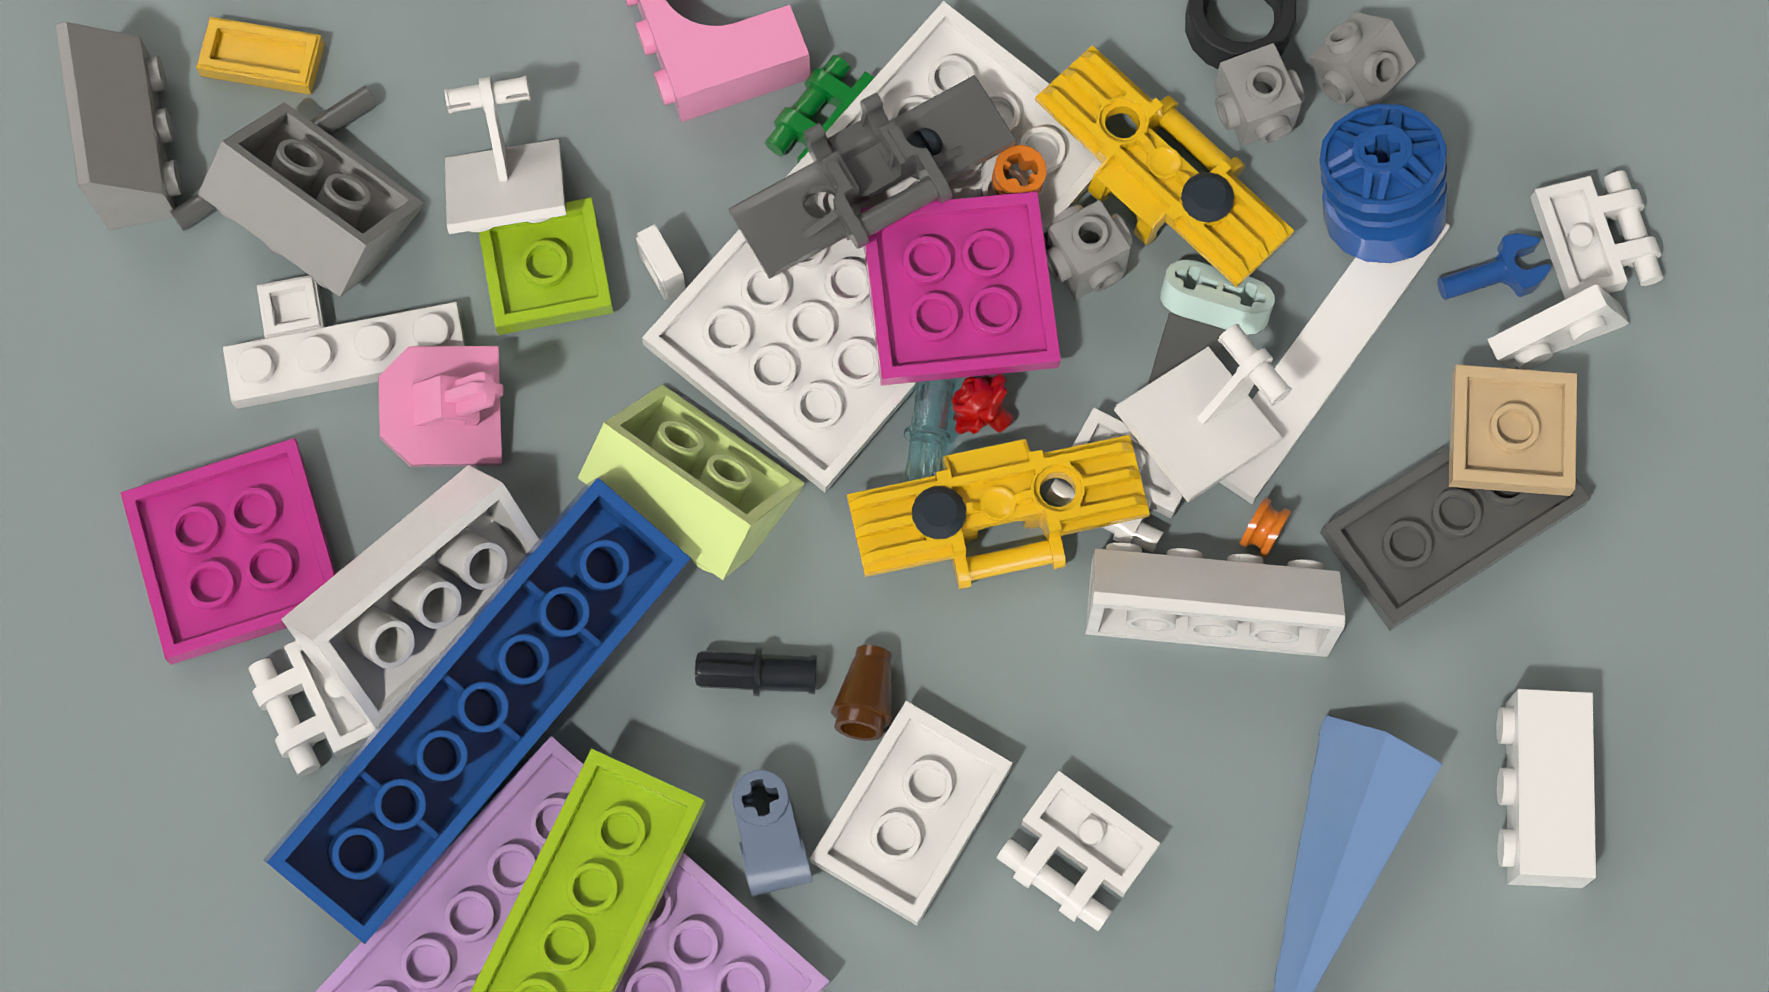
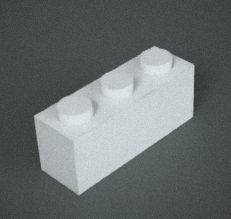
(1547, 789)

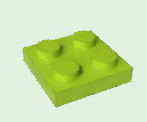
(546, 270)

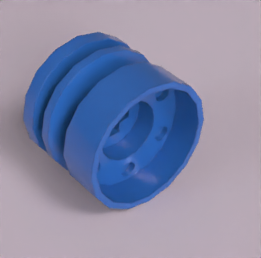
(1384, 183)

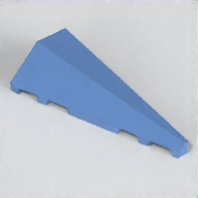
(1355, 814)

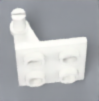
(503, 182)
(1201, 417)

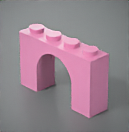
(720, 64)

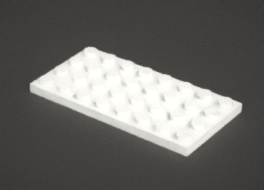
(800, 348)

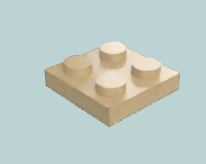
(1513, 430)

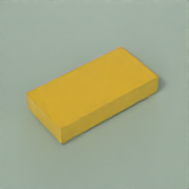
(260, 55)

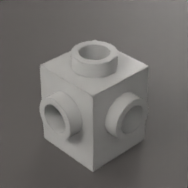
(1362, 60)
(1258, 96)
(1085, 265)

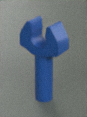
(1500, 270)

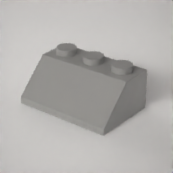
(118, 125)
(309, 197)

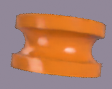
(1027, 160)
(1265, 527)

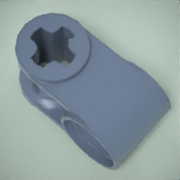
(770, 843)

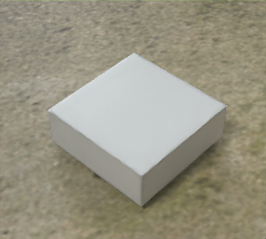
(660, 263)
(290, 306)

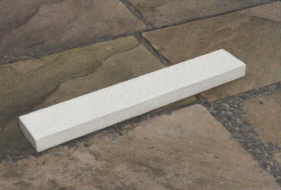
(1325, 355)

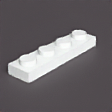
(334, 354)

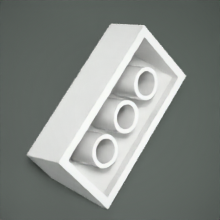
(412, 592)
(1214, 601)

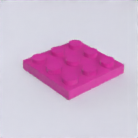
(962, 291)
(228, 548)

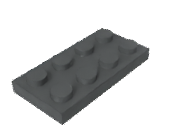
(1430, 538)

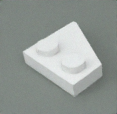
(1558, 327)

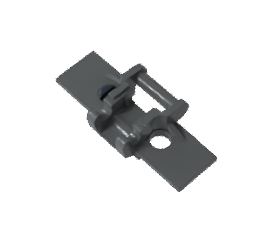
(866, 159)

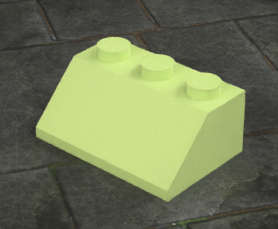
(692, 479)

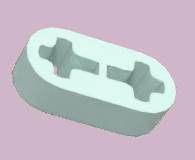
(1214, 298)

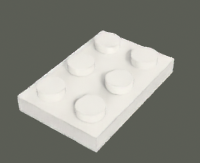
(911, 813)

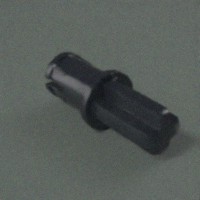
(756, 671)

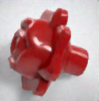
(980, 404)

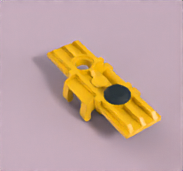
(1152, 179)
(990, 487)

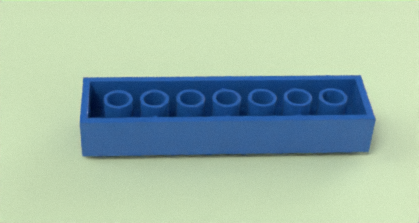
(477, 710)

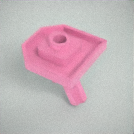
(442, 406)

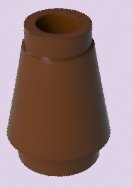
(865, 695)

